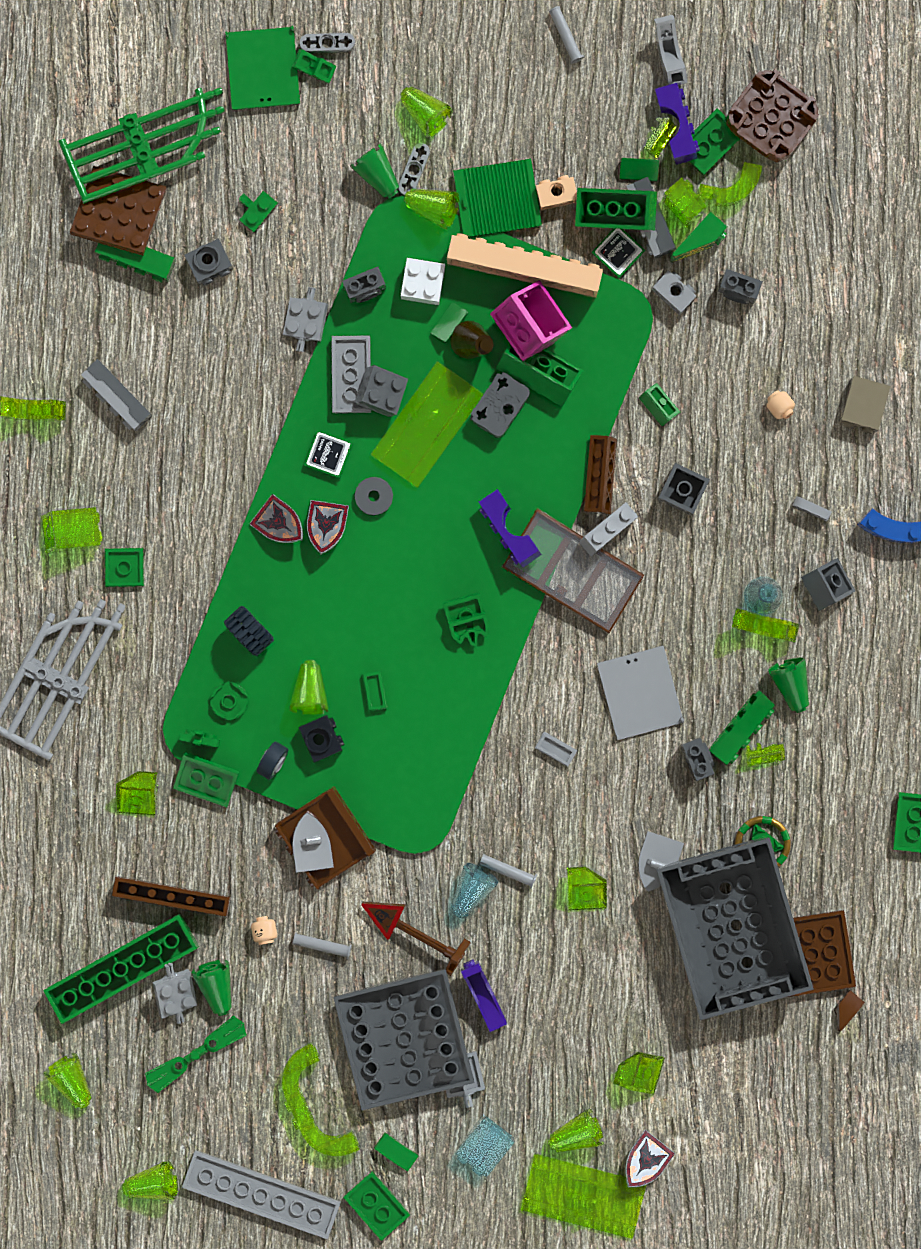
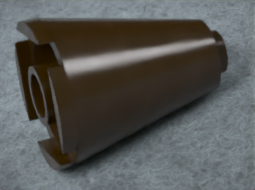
(470, 340)

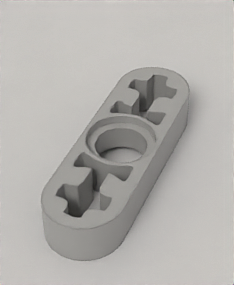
(341, 37)
(424, 158)

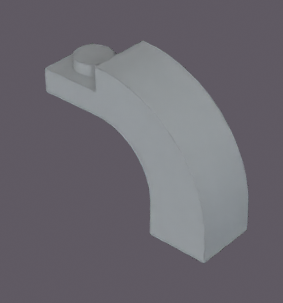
(669, 50)

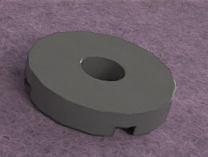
(369, 485)

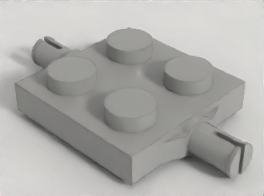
(305, 319)
(174, 993)
(467, 1090)

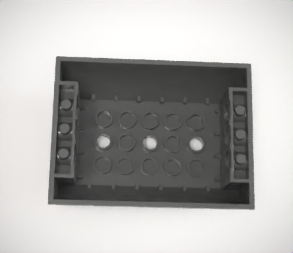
(710, 945)

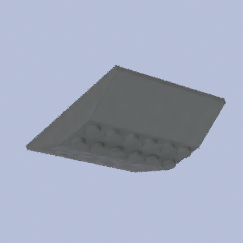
(403, 1039)

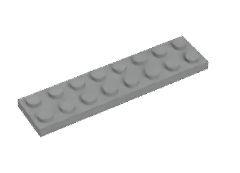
(261, 1194)

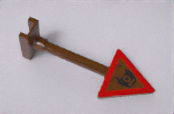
(387, 917)

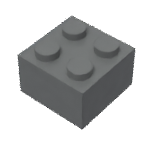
(381, 391)
(683, 489)

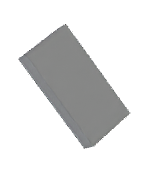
(555, 749)

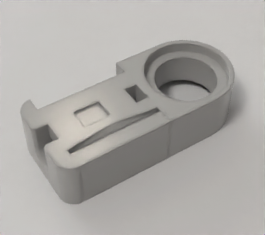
(811, 508)

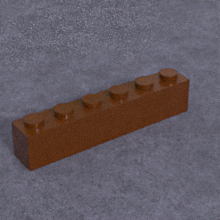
(171, 896)

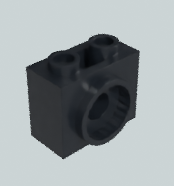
(325, 727)

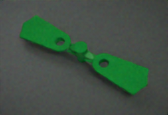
(166, 1073)

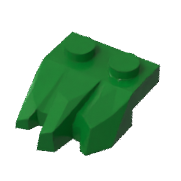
(467, 618)

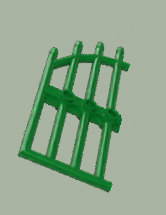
(139, 145)

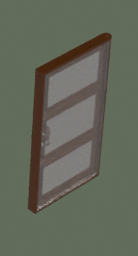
(586, 584)

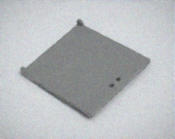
(640, 692)

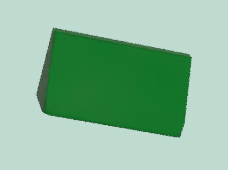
(639, 169)
(448, 322)
(659, 404)

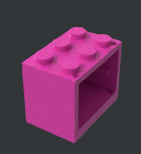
(530, 320)

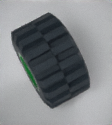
(248, 631)

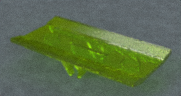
(427, 424)
(582, 1196)

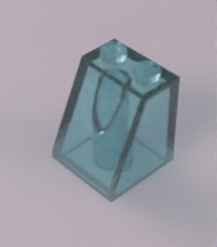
(484, 1146)

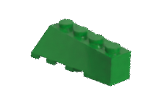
(741, 727)

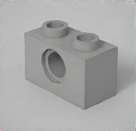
(677, 303)

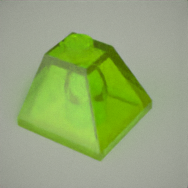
(138, 793)
(585, 889)
(639, 1072)

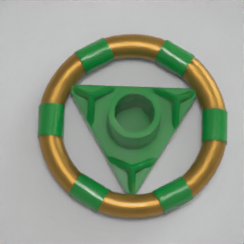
(759, 833)

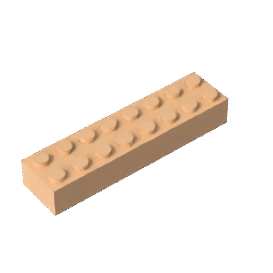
(524, 266)

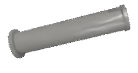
(566, 35)
(508, 870)
(322, 945)

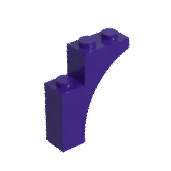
(483, 995)

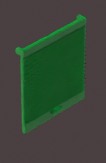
(262, 68)
(497, 198)

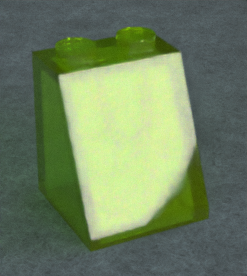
(71, 529)

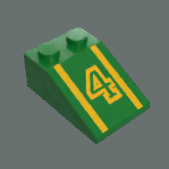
(703, 237)

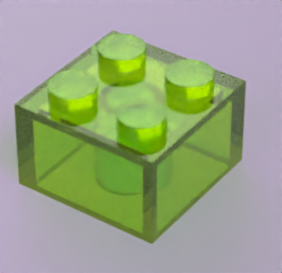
(684, 202)

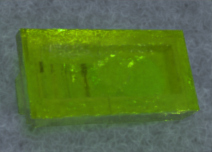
(660, 136)
(766, 755)

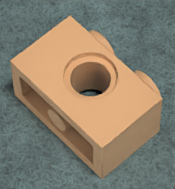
(548, 200)

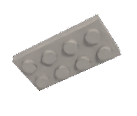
(349, 363)

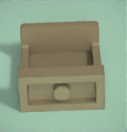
(865, 404)

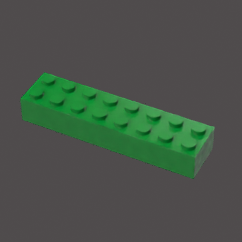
(121, 968)

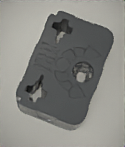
(494, 401)

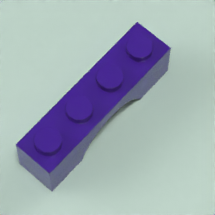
(671, 103)
(497, 509)

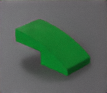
(314, 66)
(396, 1152)

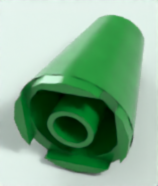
(377, 171)
(792, 682)
(215, 985)

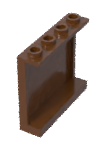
(346, 836)

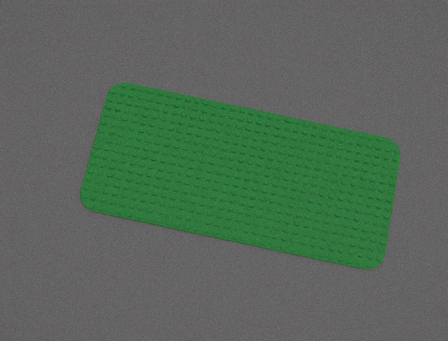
(384, 584)

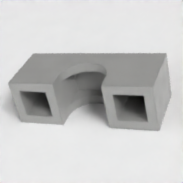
(608, 529)

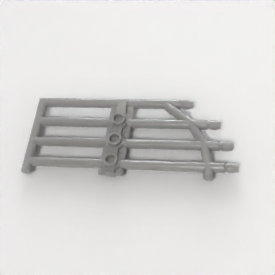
(55, 680)

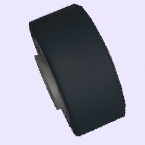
(272, 760)

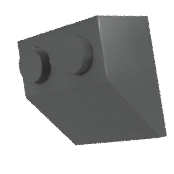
(828, 584)

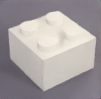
(422, 281)

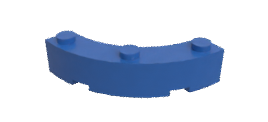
(890, 529)

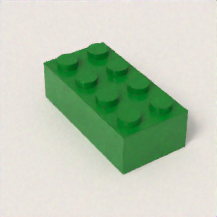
(616, 209)

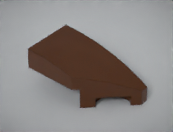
(847, 1009)

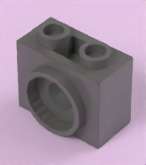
(206, 272)
(364, 286)
(739, 287)
(698, 758)

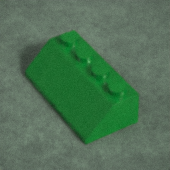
(542, 372)

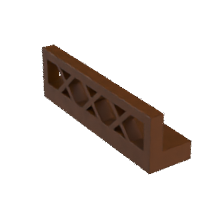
(600, 474)

